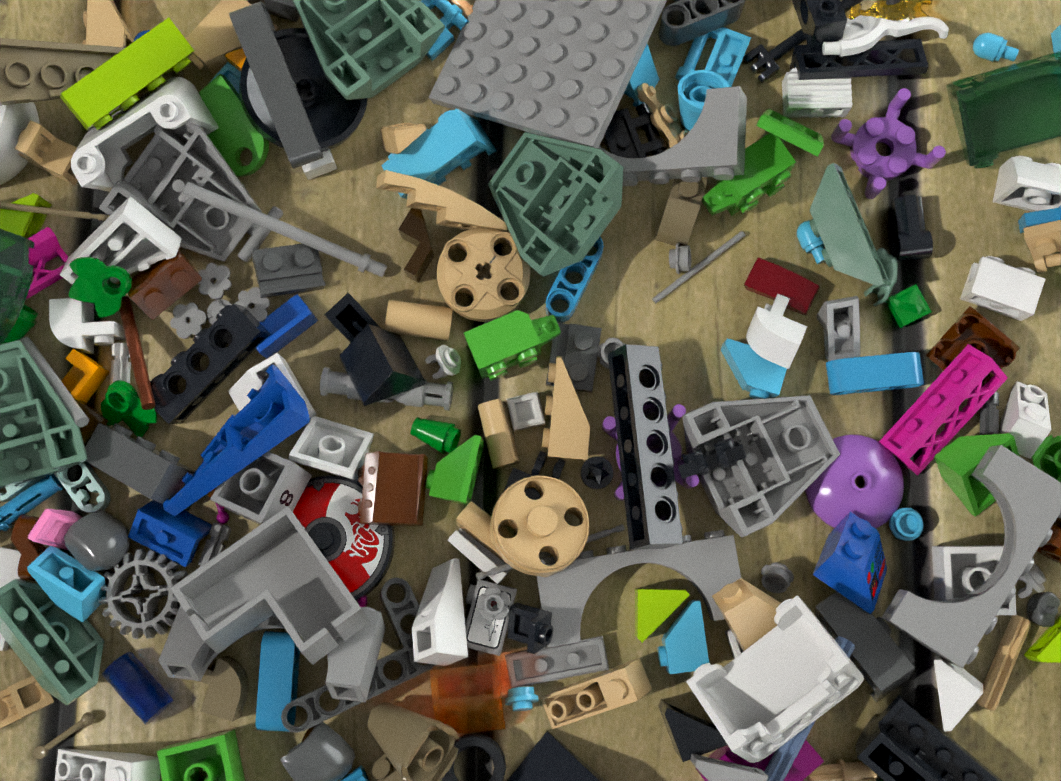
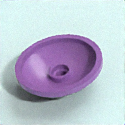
(835, 489)

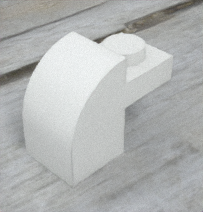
(75, 325)
(774, 335)

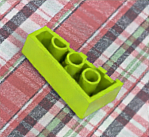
(128, 74)

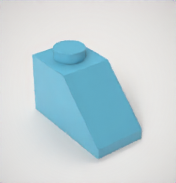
(752, 371)
(68, 582)
(684, 641)

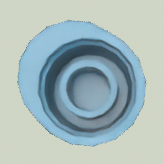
(693, 93)

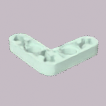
(79, 497)

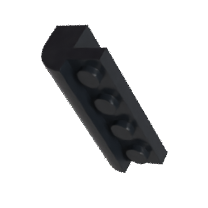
(912, 748)

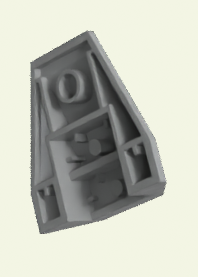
(159, 184)
(784, 453)

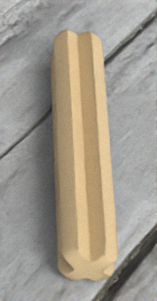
(1004, 662)

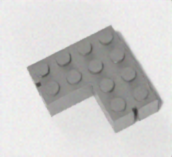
(266, 574)

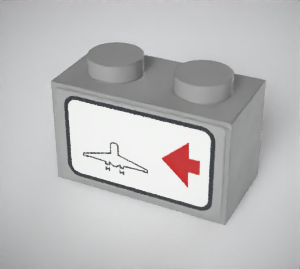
(481, 633)

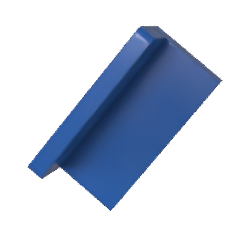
(285, 325)
(169, 534)

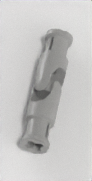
(340, 383)

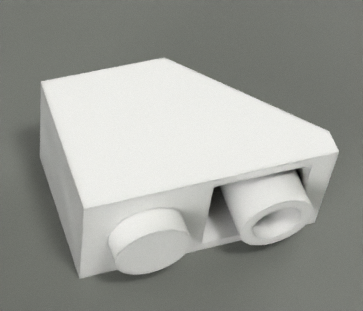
(1026, 418)

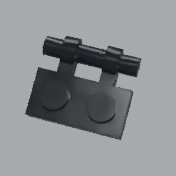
(622, 135)

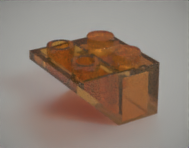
(469, 696)

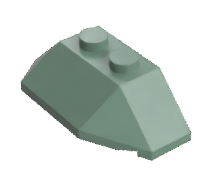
(844, 231)
(50, 642)

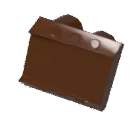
(979, 333)
(392, 489)

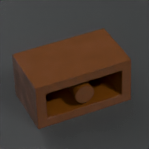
(163, 284)

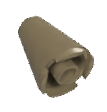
(413, 742)

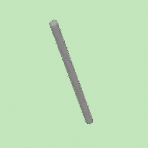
(698, 267)

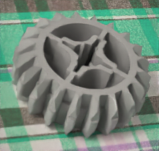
(141, 581)

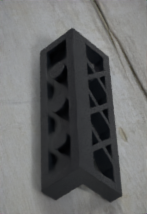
(883, 59)

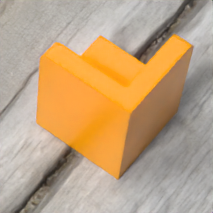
(84, 376)

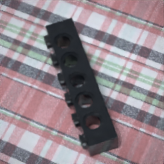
(644, 448)

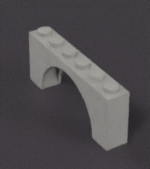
(709, 150)
(1029, 508)
(705, 563)
(349, 664)

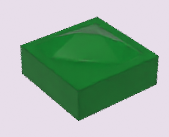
(908, 306)

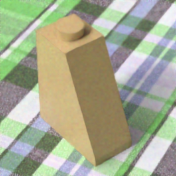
(216, 37)
(746, 611)

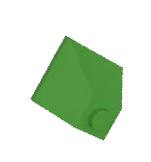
(960, 459)
(457, 473)

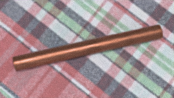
(136, 354)

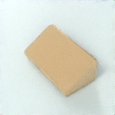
(400, 136)

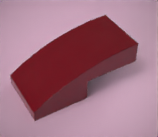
(771, 279)

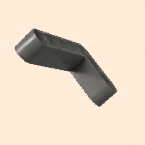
(692, 23)
(276, 84)
(379, 682)

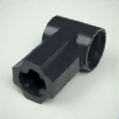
(910, 237)

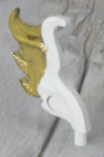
(868, 26)

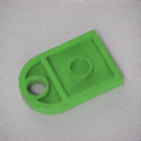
(234, 129)

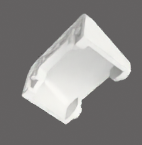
(102, 153)
(776, 683)

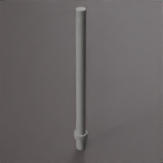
(285, 229)

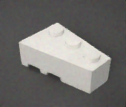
(127, 240)

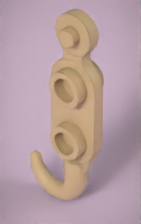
(662, 116)

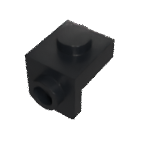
(530, 626)

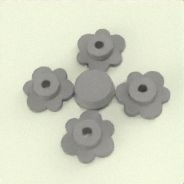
(216, 291)

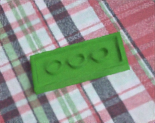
(791, 131)

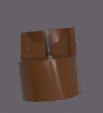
(28, 549)

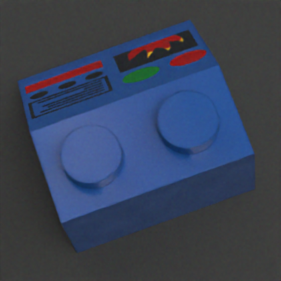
(853, 562)

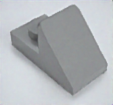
(841, 328)

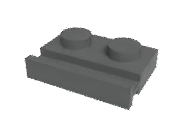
(287, 270)
(579, 352)

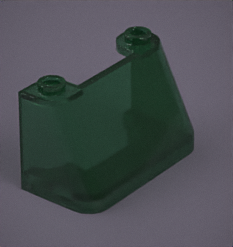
(1007, 108)

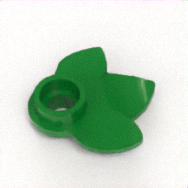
(96, 287)
(124, 404)

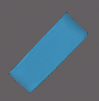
(573, 292)
(874, 373)
(277, 680)

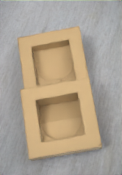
(22, 700)

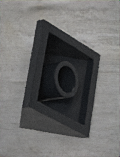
(380, 365)
(689, 732)

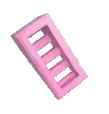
(52, 527)

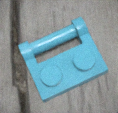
(725, 56)

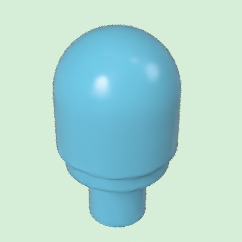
(993, 48)
(810, 242)

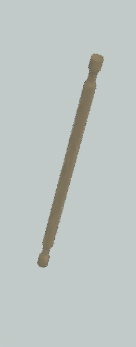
(43, 210)

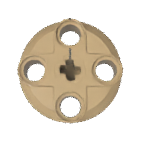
(482, 274)
(539, 525)

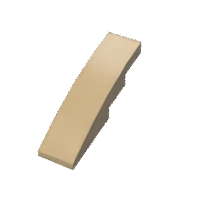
(451, 207)

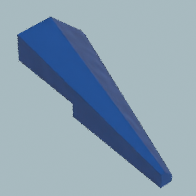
(262, 424)

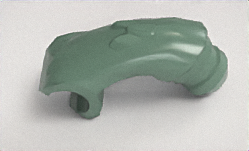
(890, 266)

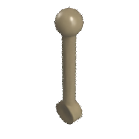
(42, 750)

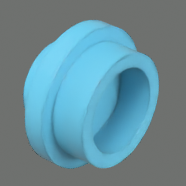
(906, 524)
(521, 698)

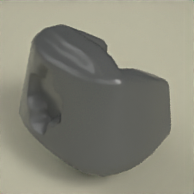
(1043, 608)

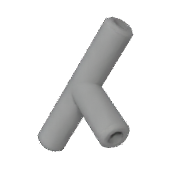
(258, 235)

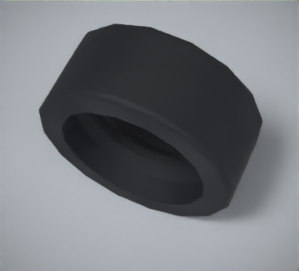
(488, 745)

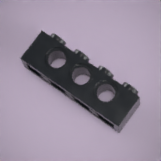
(820, 21)
(246, 336)

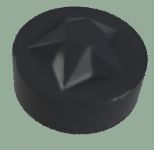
(596, 473)

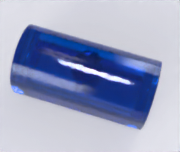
(137, 687)

